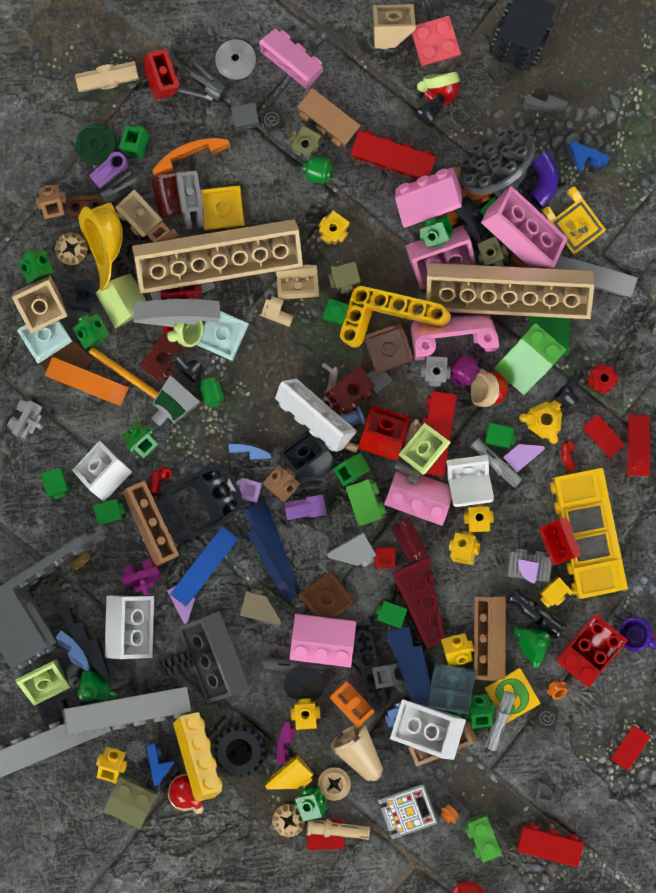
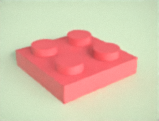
(435, 41)

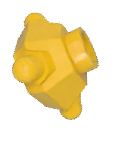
(544, 420)

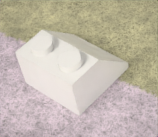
(101, 471)

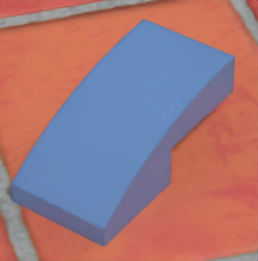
(255, 453)
(75, 653)

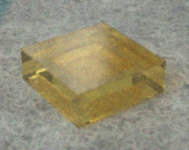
(81, 561)

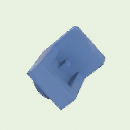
(392, 713)

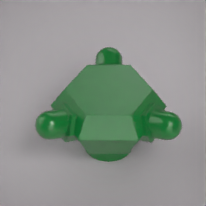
(533, 644)
(94, 687)

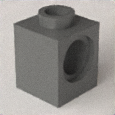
(244, 116)
(387, 675)

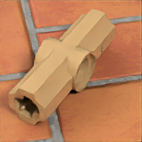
(106, 76)

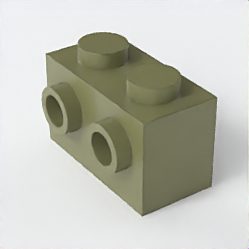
(344, 278)

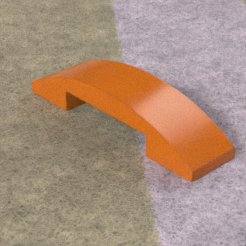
(214, 144)
(86, 381)

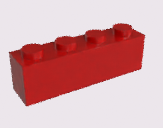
(392, 156)
(440, 419)

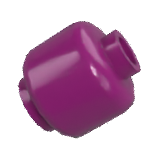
(464, 371)

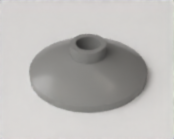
(235, 69)

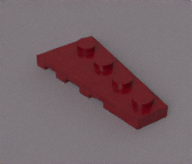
(419, 596)

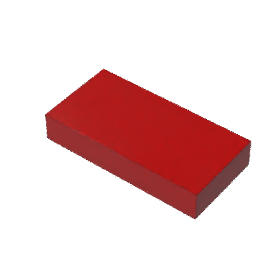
(603, 436)
(630, 747)

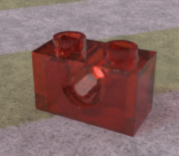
(151, 364)
(356, 380)

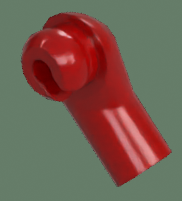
(566, 456)
(157, 477)

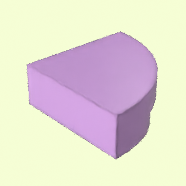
(528, 570)

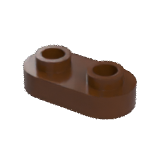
(83, 201)

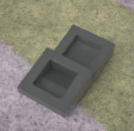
(552, 104)

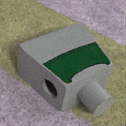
(173, 402)

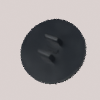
(304, 683)

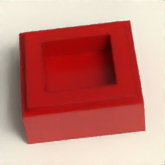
(385, 557)

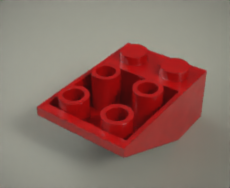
(591, 650)

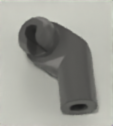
(406, 468)
(72, 675)

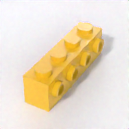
(197, 757)

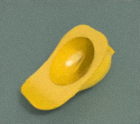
(104, 237)

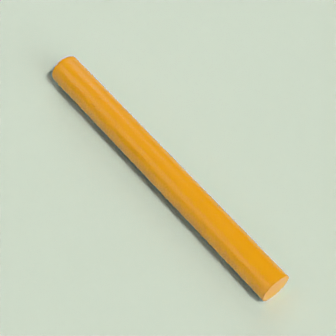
(123, 372)

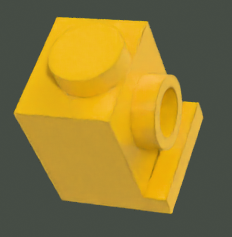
(554, 593)

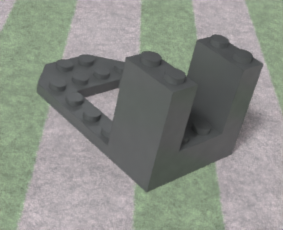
(23, 627)

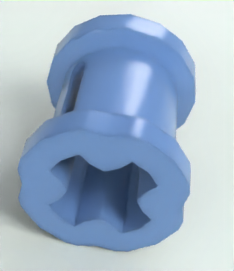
(354, 417)

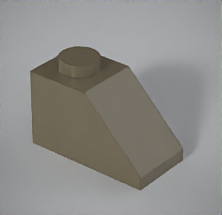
(259, 607)

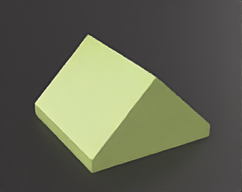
(119, 299)
(424, 449)
(43, 682)

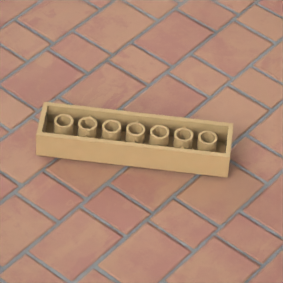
(217, 256)
(511, 290)

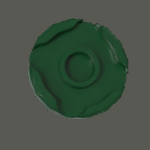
(95, 144)

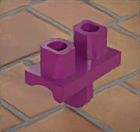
(142, 580)

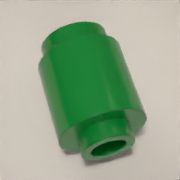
(211, 392)

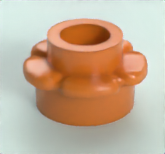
(557, 689)
(449, 814)

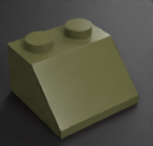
(130, 801)

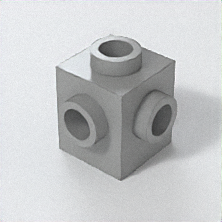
(438, 363)

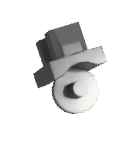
(28, 420)

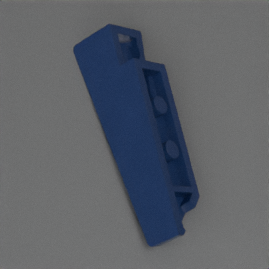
(270, 548)
(411, 664)

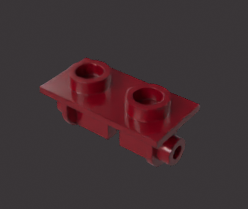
(188, 292)
(409, 540)

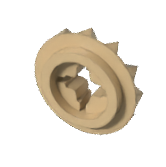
(80, 250)
(344, 783)
(285, 811)

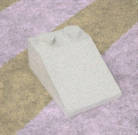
(428, 729)

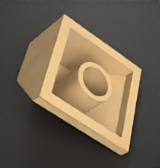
(392, 24)

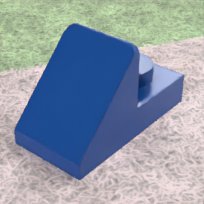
(582, 153)
(158, 768)

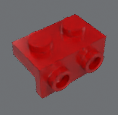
(559, 541)

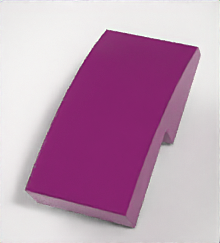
(286, 735)

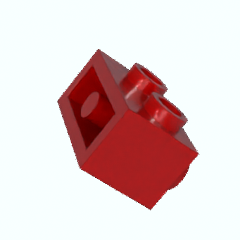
(160, 74)

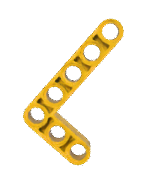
(390, 307)

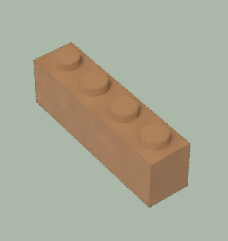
(150, 523)
(489, 637)

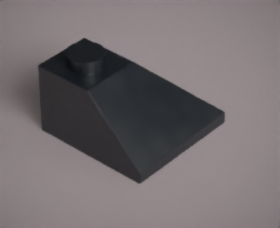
(308, 457)

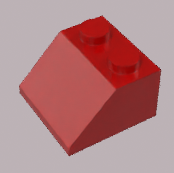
(384, 432)

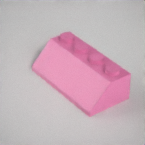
(524, 230)

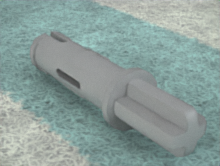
(496, 463)
(500, 720)

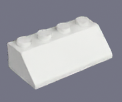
(315, 414)

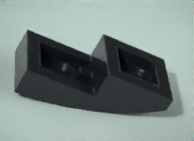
(473, 217)
(52, 709)

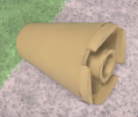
(358, 752)

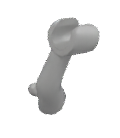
(332, 379)

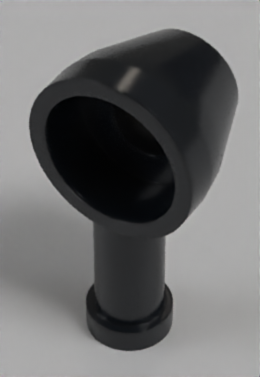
(426, 112)
(191, 370)
(565, 394)

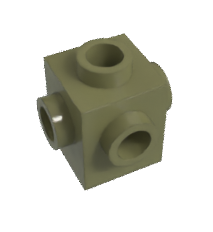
(306, 133)
(493, 252)

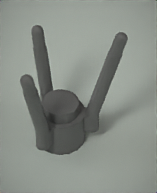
(213, 88)
(112, 194)

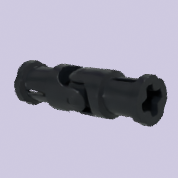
(533, 611)

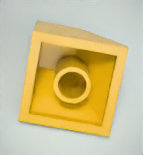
(291, 775)

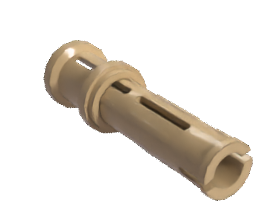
(337, 829)

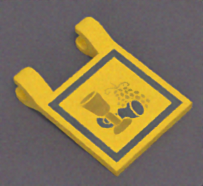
(576, 222)

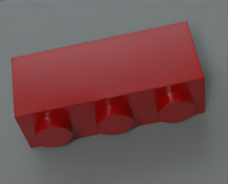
(550, 844)

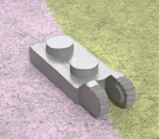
(190, 197)

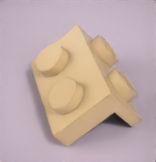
(138, 214)
(298, 282)

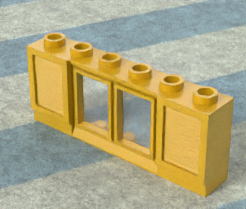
(587, 506)

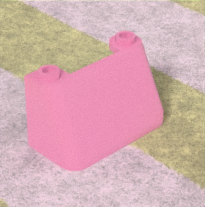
(479, 325)

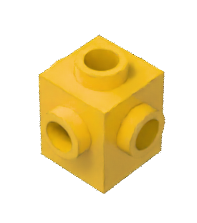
(337, 222)
(478, 526)
(464, 548)
(457, 649)
(305, 722)
(111, 764)

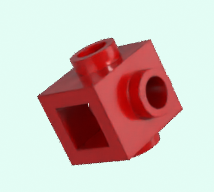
(595, 382)

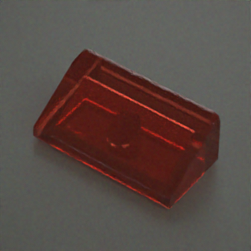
(166, 195)

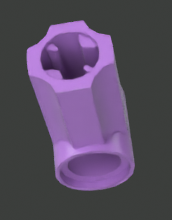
(107, 171)
(311, 507)

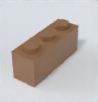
(328, 118)

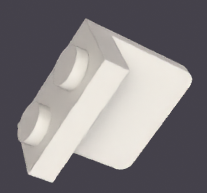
(469, 480)

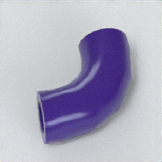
(547, 179)

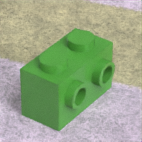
(366, 502)
(484, 838)

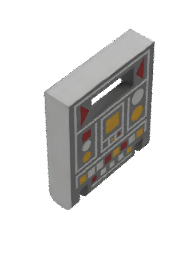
(404, 813)

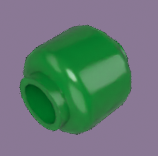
(318, 169)

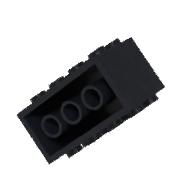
(523, 32)

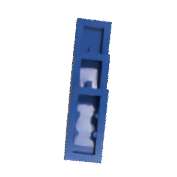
(204, 566)

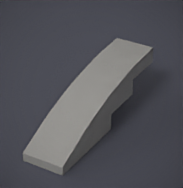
(604, 278)
(175, 311)

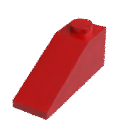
(638, 446)

